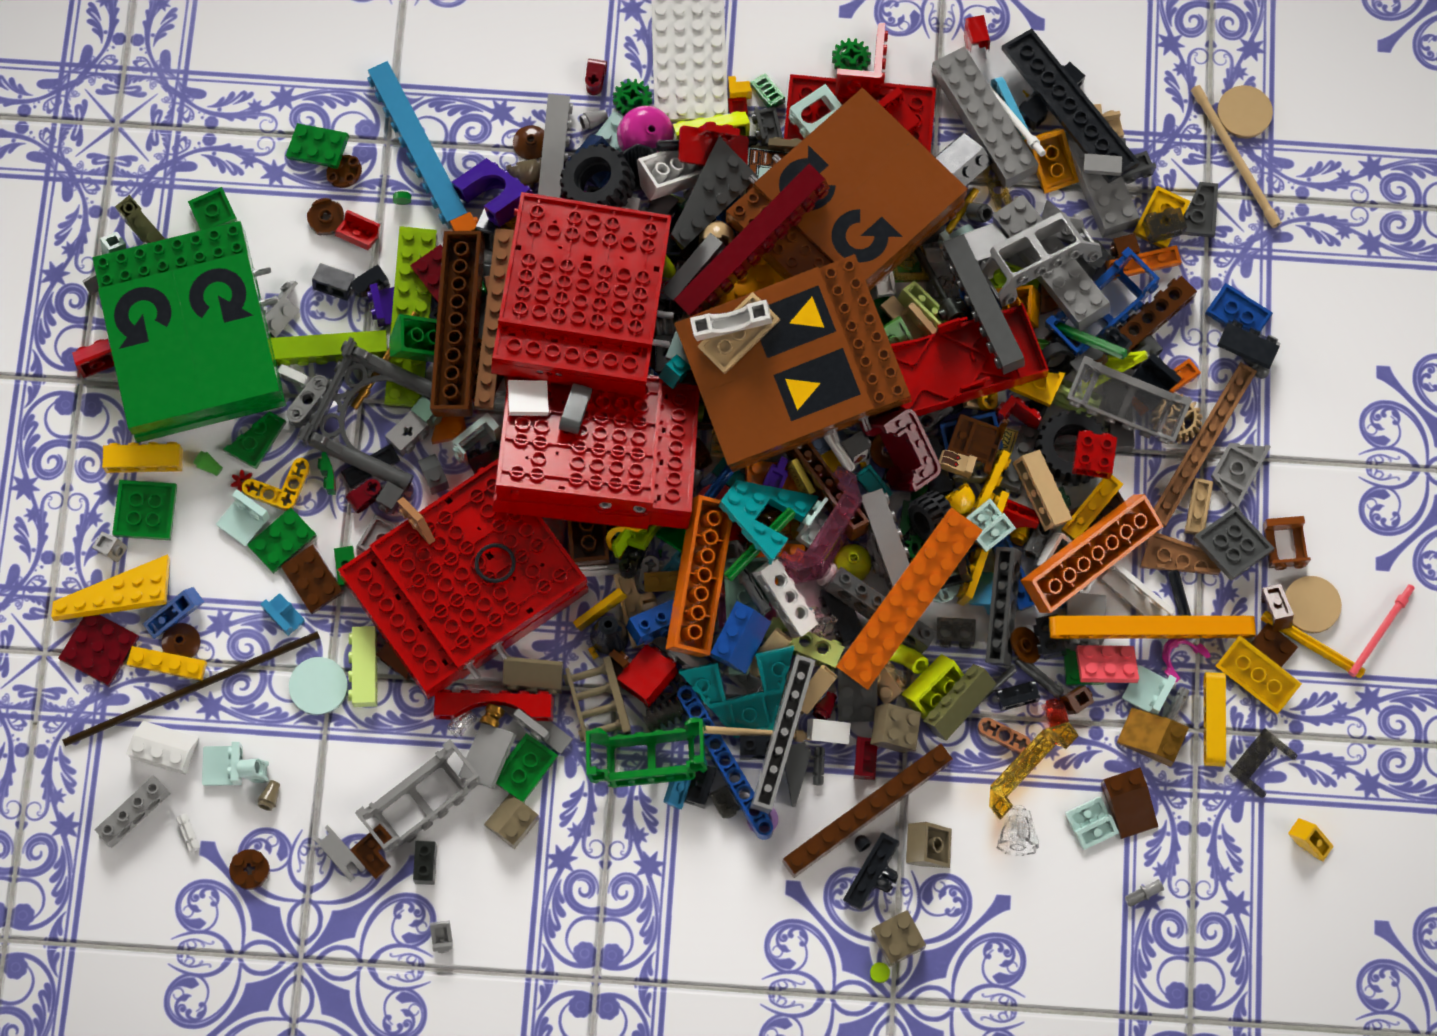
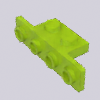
(635, 539)

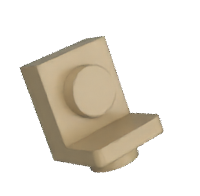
(1113, 119)

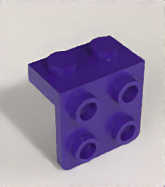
(382, 303)

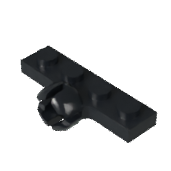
(874, 872)

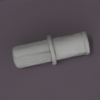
(1144, 893)

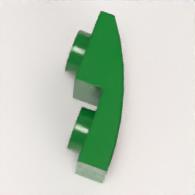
(326, 469)

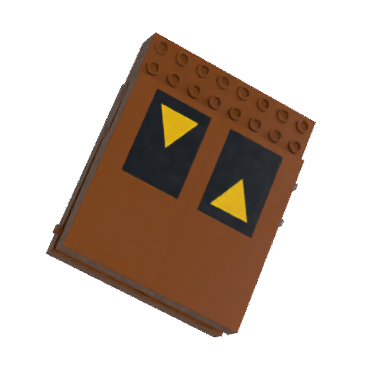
(808, 375)

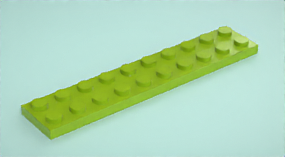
(408, 297)

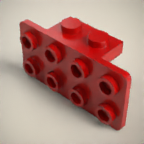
(698, 142)

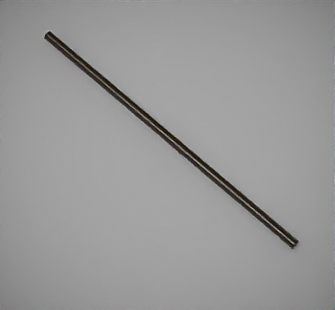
(190, 689)

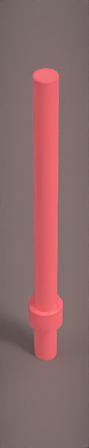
(1400, 602)

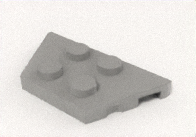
(1238, 469)

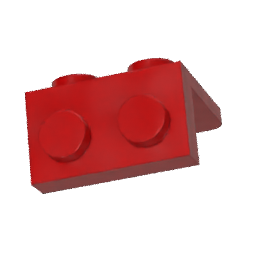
(898, 109)
(1017, 408)

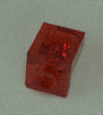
(1055, 712)

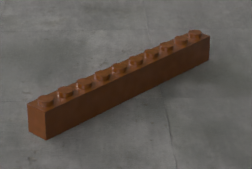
(867, 810)

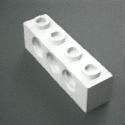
(765, 577)

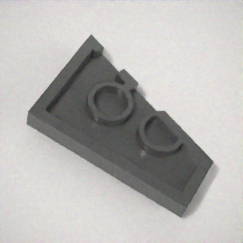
(1202, 211)

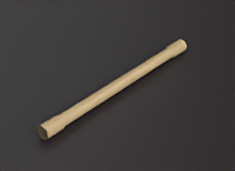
(1269, 212)

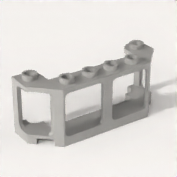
(1031, 237)
(408, 786)

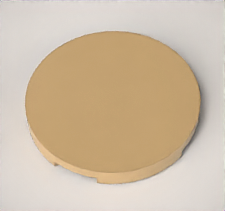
(1245, 111)
(1314, 604)

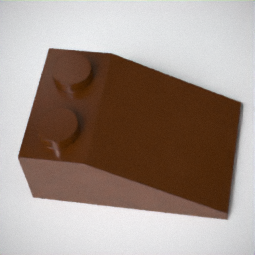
(1130, 802)

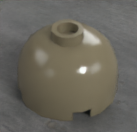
(526, 171)

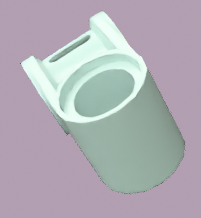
(253, 770)

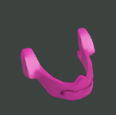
(1173, 643)

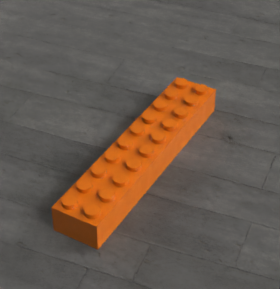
(909, 598)

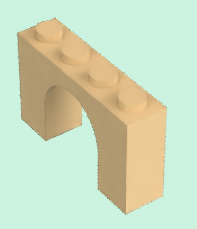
(818, 683)

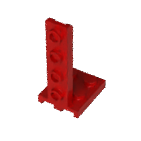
(851, 81)

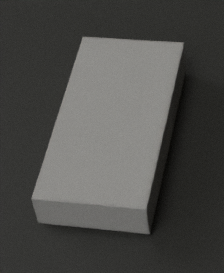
(1102, 164)

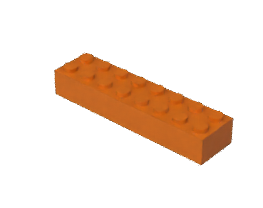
(1092, 553)
(699, 579)

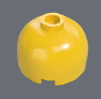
(962, 500)

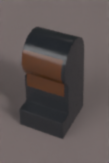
(362, 283)

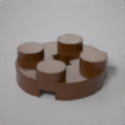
(316, 212)
(240, 862)

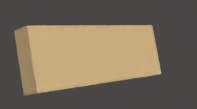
(1198, 506)

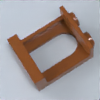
(1286, 523)

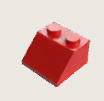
(93, 358)

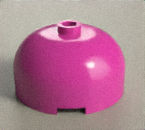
(644, 126)

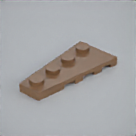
(1172, 555)

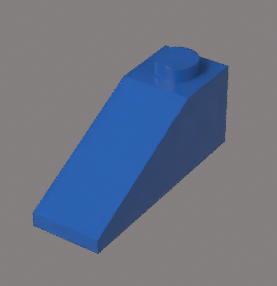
(173, 612)

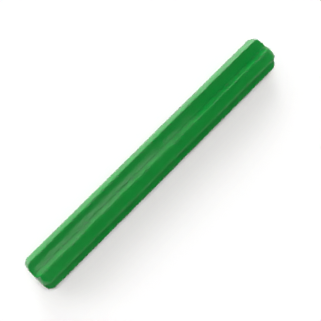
(1092, 341)
(751, 552)

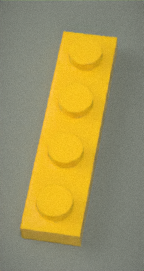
(1092, 507)
(167, 663)

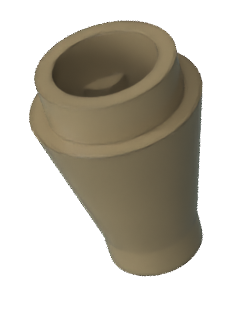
(268, 797)

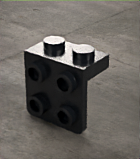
(1157, 373)

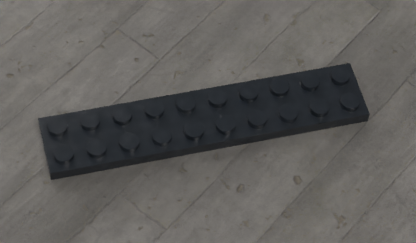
(1066, 100)

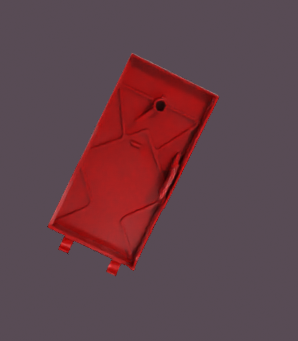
(957, 364)

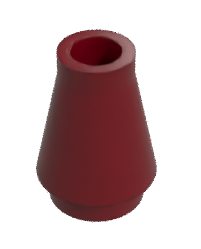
(825, 706)

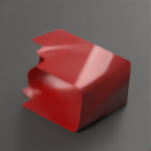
(976, 32)

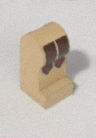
(957, 463)

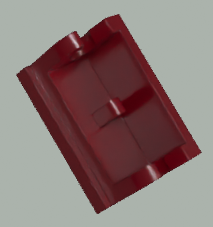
(865, 759)

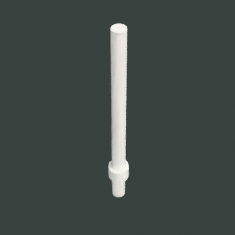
(1032, 140)

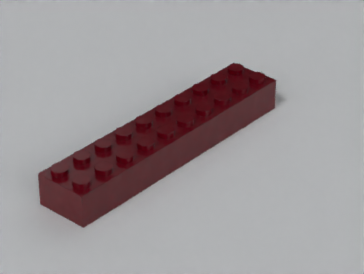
(753, 242)

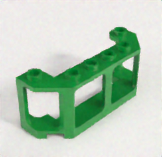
(652, 775)

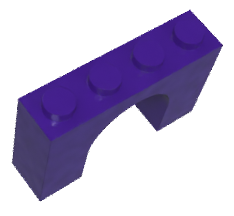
(489, 176)

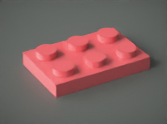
(1107, 664)

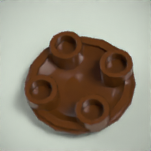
(347, 172)

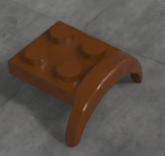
(977, 439)

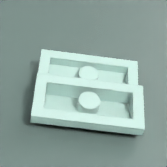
(992, 522)
(1091, 822)

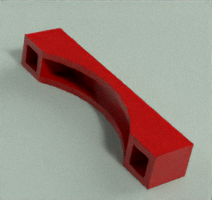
(452, 704)

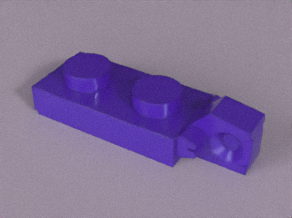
(776, 475)

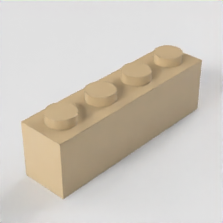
(1042, 490)

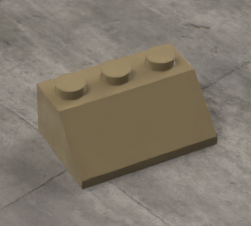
(533, 675)

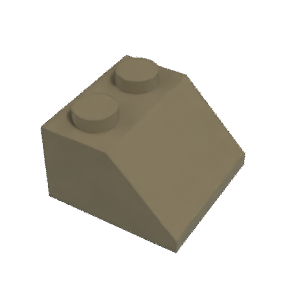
(512, 821)
(928, 845)

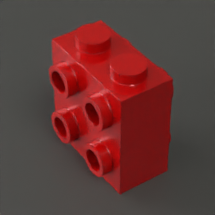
(1094, 454)

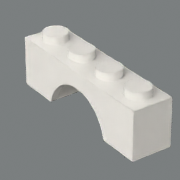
(715, 325)

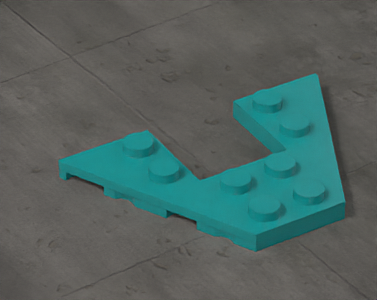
(746, 502)
(750, 710)

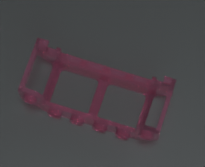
(831, 537)

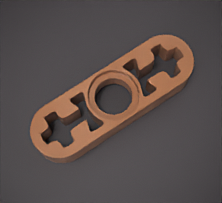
(993, 724)

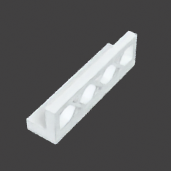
(1135, 592)

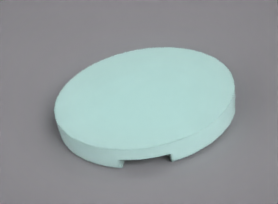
(318, 686)

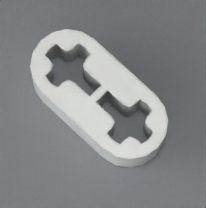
(293, 376)

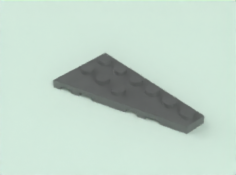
(716, 188)

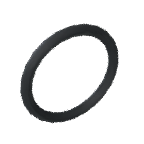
(492, 546)

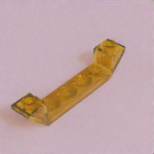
(1029, 758)

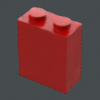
(648, 674)

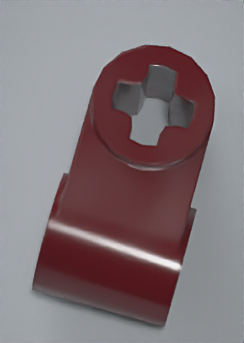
(595, 74)
(363, 496)

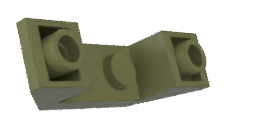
(137, 221)

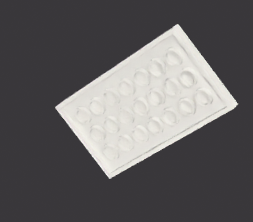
(689, 58)

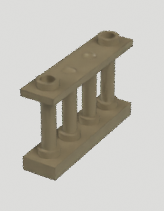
(612, 686)

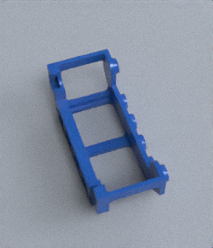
(1101, 282)

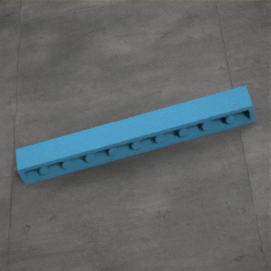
(416, 142)

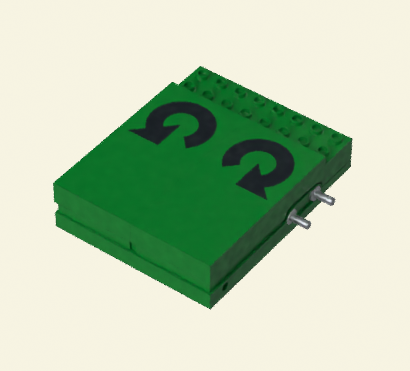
(188, 331)

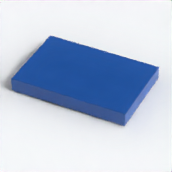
(1233, 304)

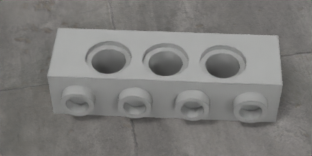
(132, 811)

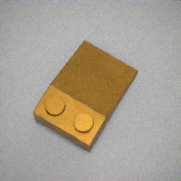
(1153, 736)

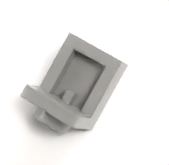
(441, 936)

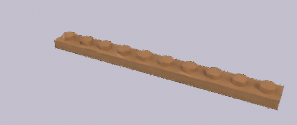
(486, 380)
(1203, 442)

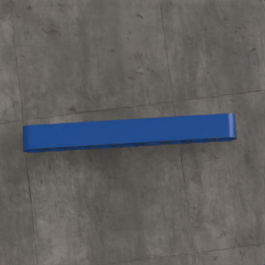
(729, 770)

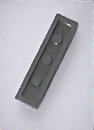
(1024, 444)

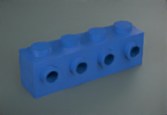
(650, 623)

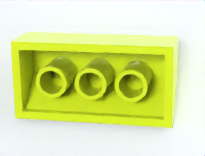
(737, 119)

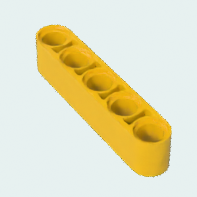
(1214, 719)

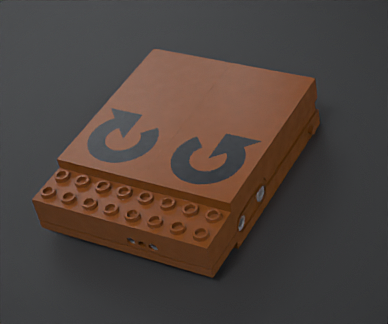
(880, 200)

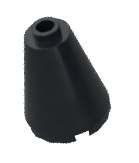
(608, 635)

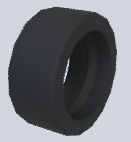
(1056, 349)

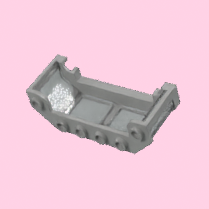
(1128, 401)

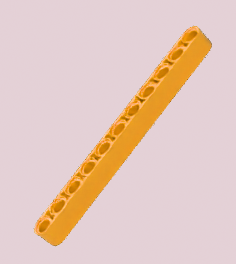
(1151, 627)

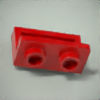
(358, 230)

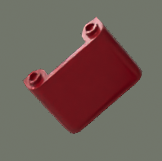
(908, 447)

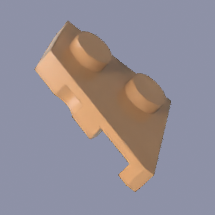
(415, 519)

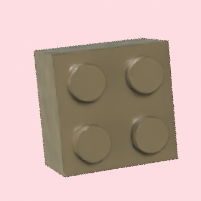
(895, 728)
(898, 938)

